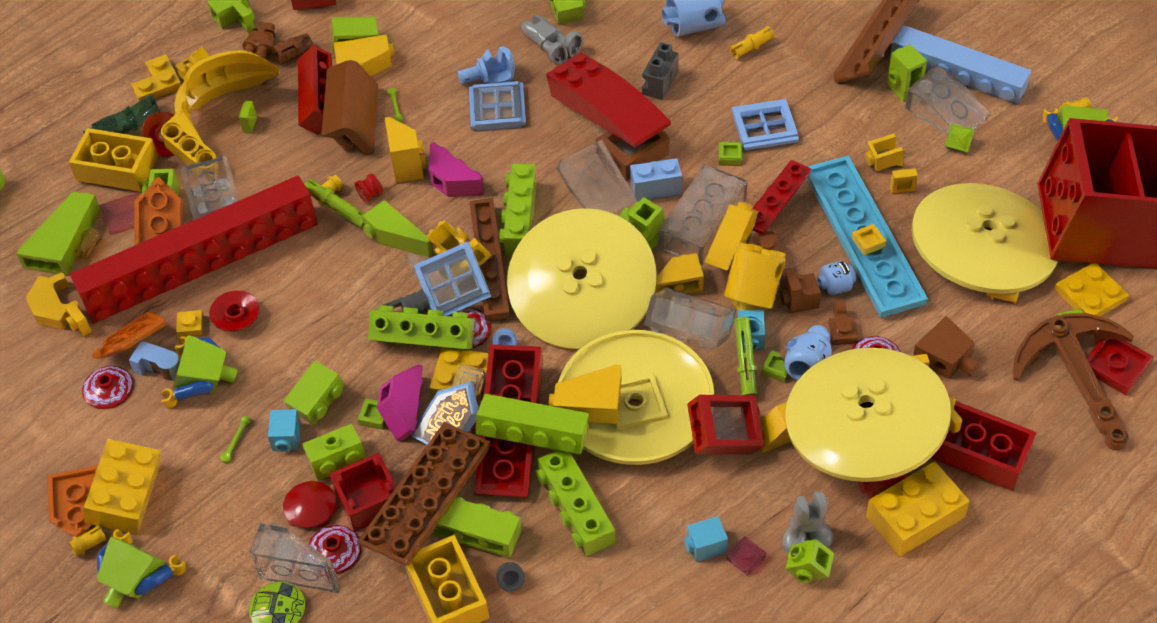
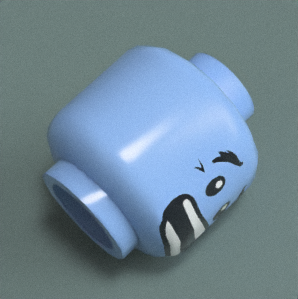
(836, 278)

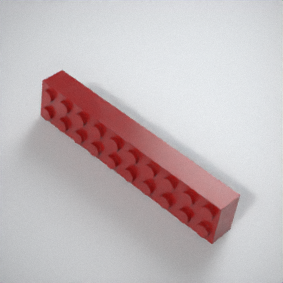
(194, 249)

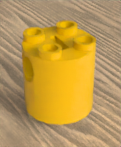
(754, 277)

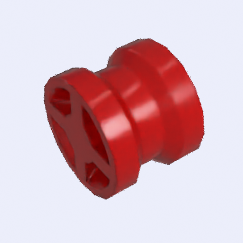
(368, 188)

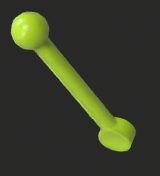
(392, 93)
(226, 456)

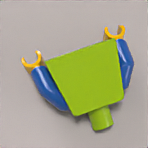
(1058, 123)
(198, 370)
(131, 569)

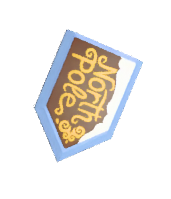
(451, 405)

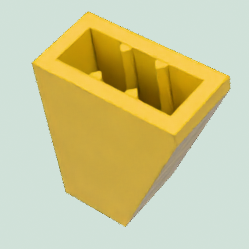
(371, 53)
(735, 228)
(592, 393)

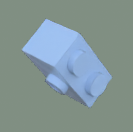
(656, 179)

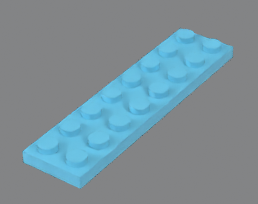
(849, 208)

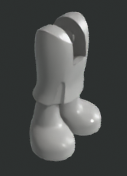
(552, 40)
(809, 519)

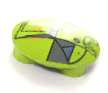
(277, 604)

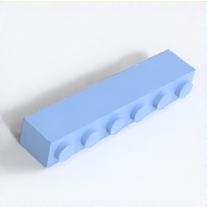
(970, 66)

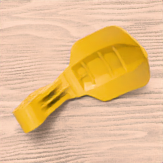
(204, 82)

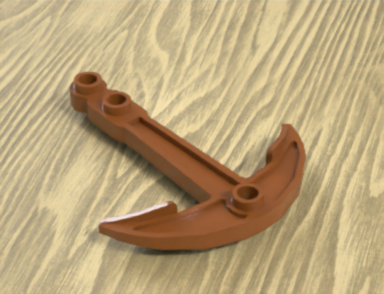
(1072, 355)

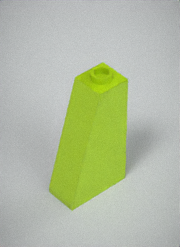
(55, 241)

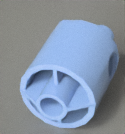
(693, 16)

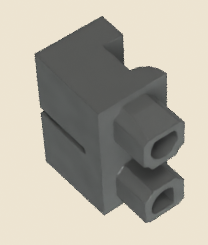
(660, 71)

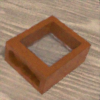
(626, 155)

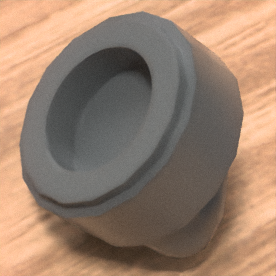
(510, 576)

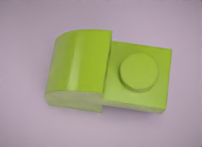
(229, 11)

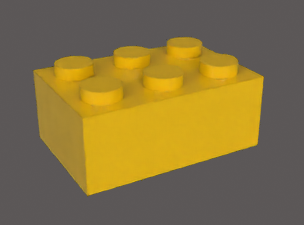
(113, 159)
(122, 486)
(917, 508)
(447, 584)

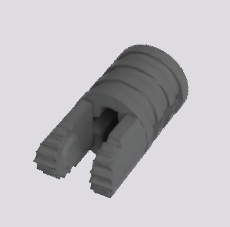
(415, 300)

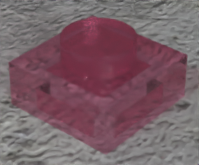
(746, 555)

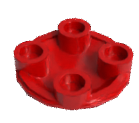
(309, 504)

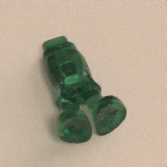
(128, 119)

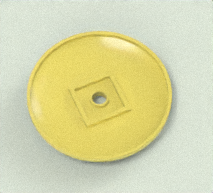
(957, 246)
(572, 310)
(659, 374)
(874, 442)

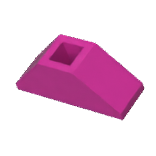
(452, 175)
(400, 402)

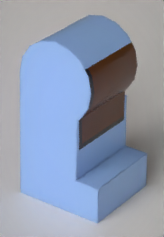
(154, 359)

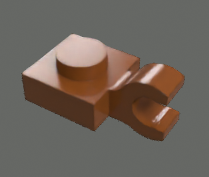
(842, 328)

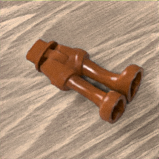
(260, 41)

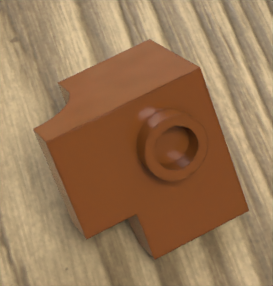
(799, 291)

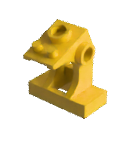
(447, 237)

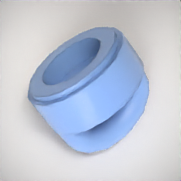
(505, 337)

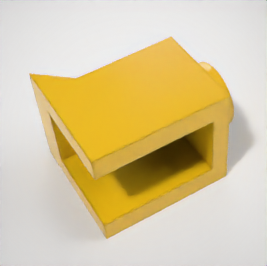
(883, 153)

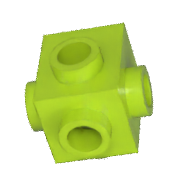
(809, 561)

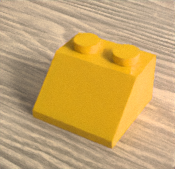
(405, 151)

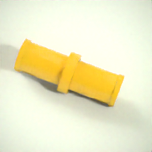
(752, 42)

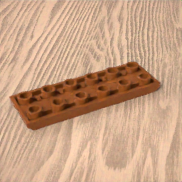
(874, 39)
(424, 494)

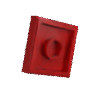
(1118, 363)

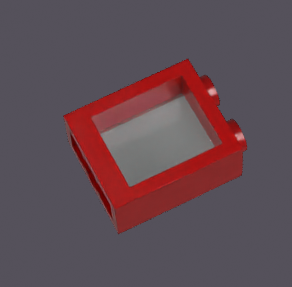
(725, 424)

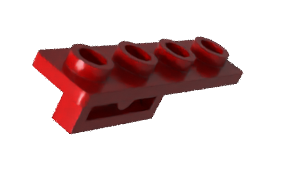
(779, 194)

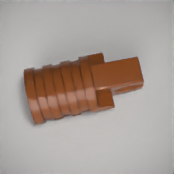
(296, 45)

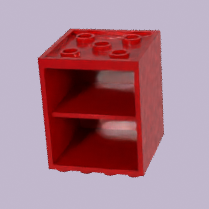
(1102, 194)

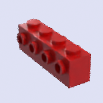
(311, 87)

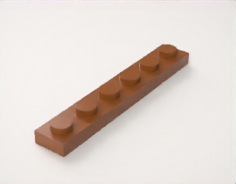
(486, 233)

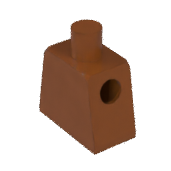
(948, 349)

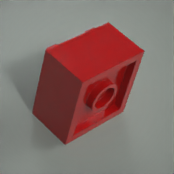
(363, 489)

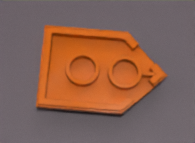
(156, 211)
(130, 335)
(67, 499)

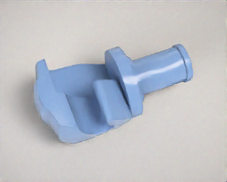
(490, 69)

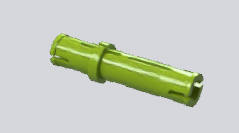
(327, 198)
(742, 326)

